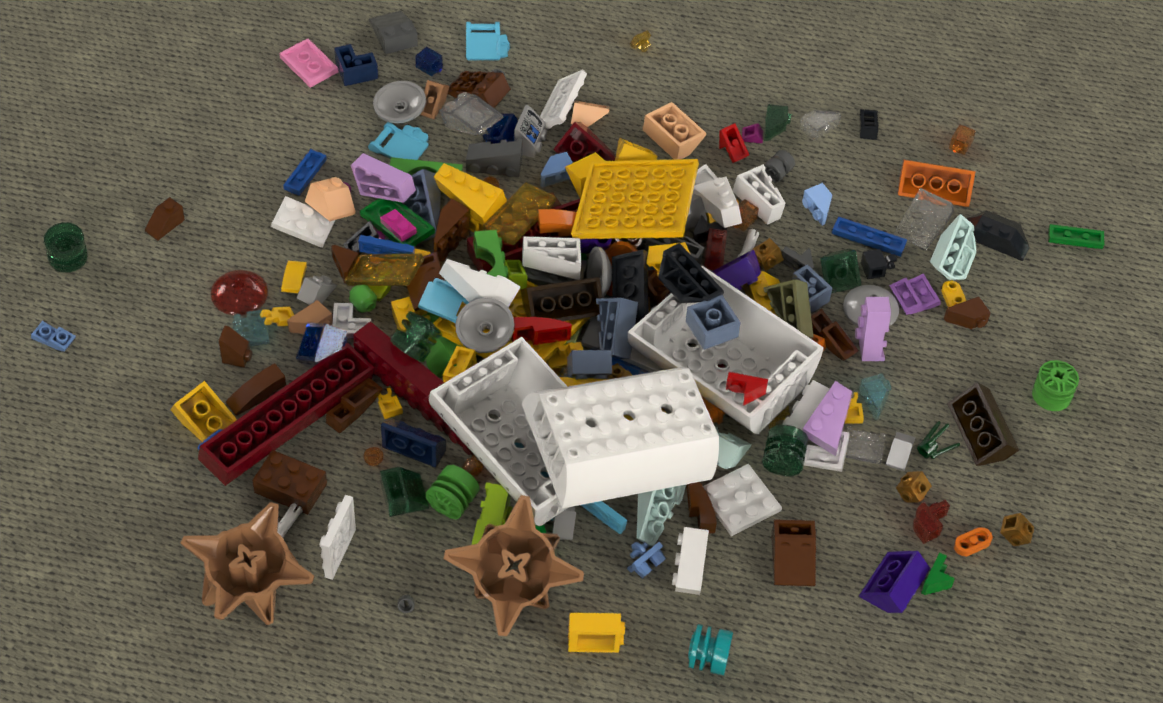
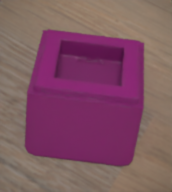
(752, 133)

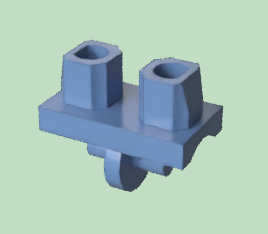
(653, 554)

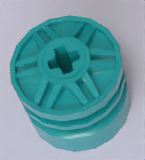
(710, 649)

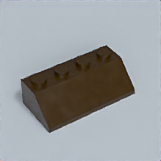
(563, 300)
(982, 425)

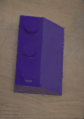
(740, 270)
(895, 581)

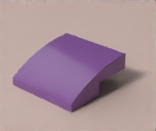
(915, 294)

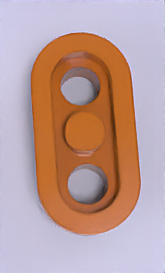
(971, 541)

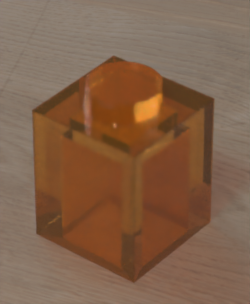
(962, 139)
(748, 215)

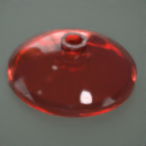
(239, 292)

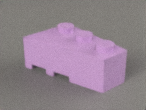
(381, 180)
(872, 328)
(828, 419)

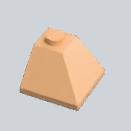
(588, 112)

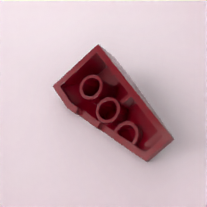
(582, 142)

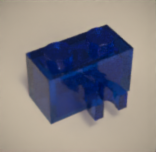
(502, 129)

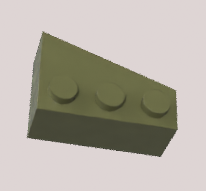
(792, 304)

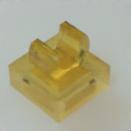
(641, 41)

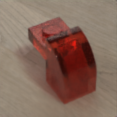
(926, 520)

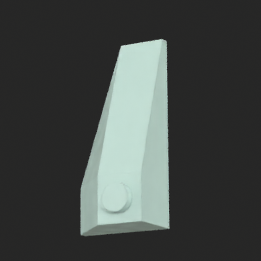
(730, 449)

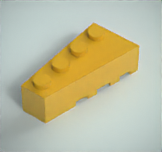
(470, 191)

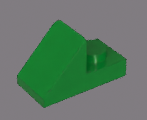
(937, 579)

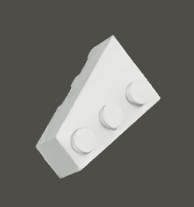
(758, 190)
(719, 201)
(553, 255)
(803, 409)
(690, 560)

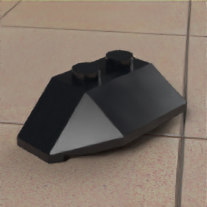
(1000, 234)
(686, 277)

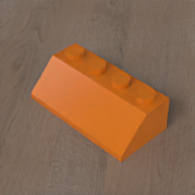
(944, 181)

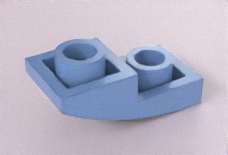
(52, 337)

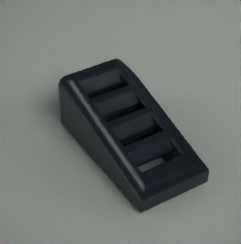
(868, 126)

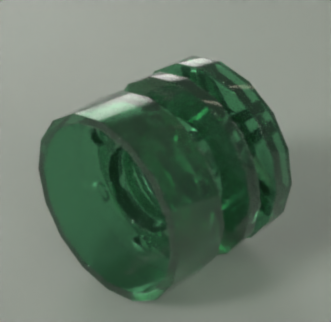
(65, 247)
(414, 339)
(785, 450)

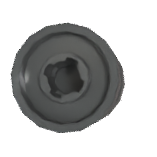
(779, 165)

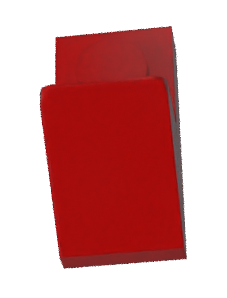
(731, 139)
(752, 386)

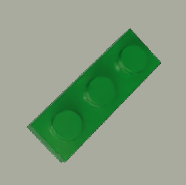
(1076, 236)

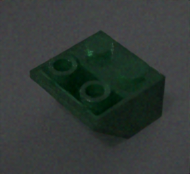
(403, 491)

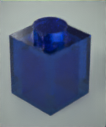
(429, 61)

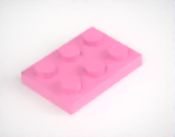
(309, 62)

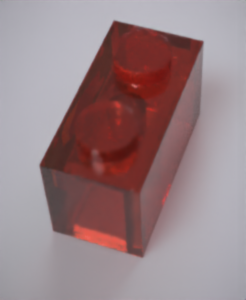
(715, 249)

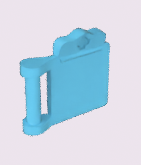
(485, 45)
(404, 144)
(441, 299)

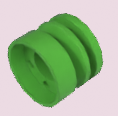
(1055, 385)
(452, 491)

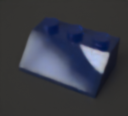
(320, 342)

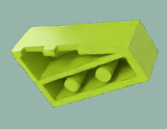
(494, 509)

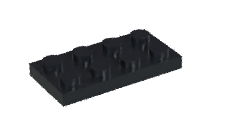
(631, 280)

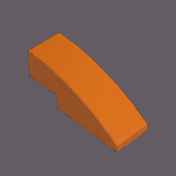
(556, 221)

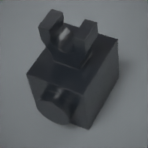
(876, 264)

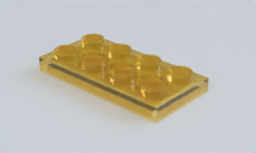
(519, 213)
(384, 269)

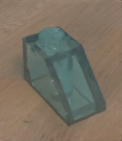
(875, 393)

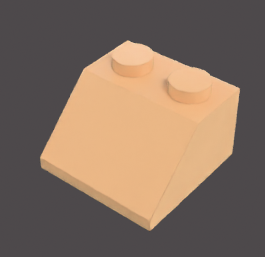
(331, 199)

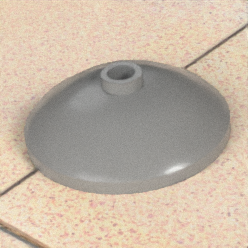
(399, 102)
(600, 266)
(857, 296)
(482, 315)

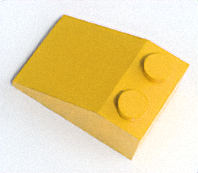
(629, 151)
(202, 412)

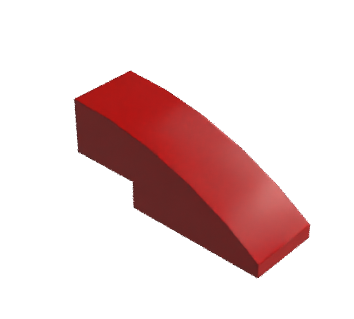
(541, 330)

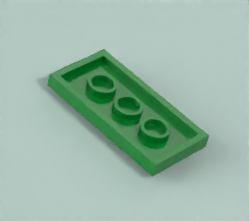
(382, 206)

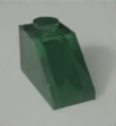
(776, 120)

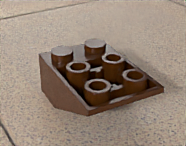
(486, 85)
(451, 228)
(427, 272)
(794, 552)

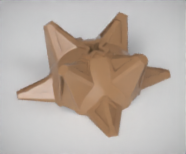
(494, 557)
(247, 565)

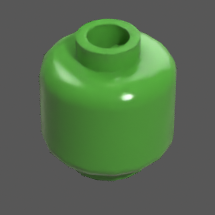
(363, 298)

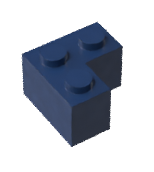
(355, 68)

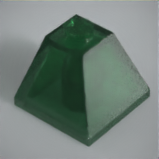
(841, 270)

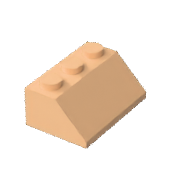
(673, 131)

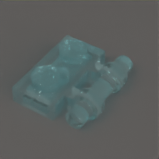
(257, 329)

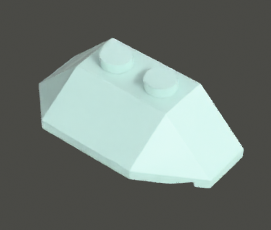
(955, 250)

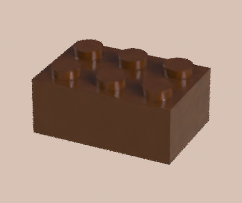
(289, 481)

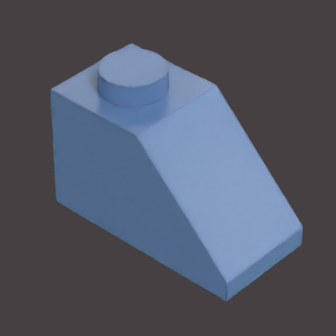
(555, 170)

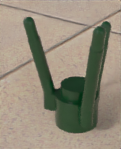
(928, 446)

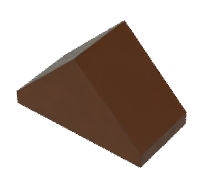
(343, 259)

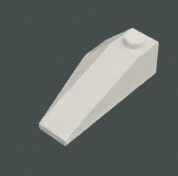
(478, 285)

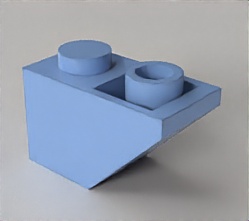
(818, 201)

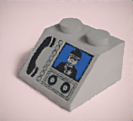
(532, 130)

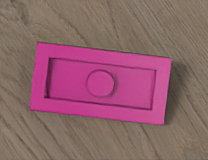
(398, 225)

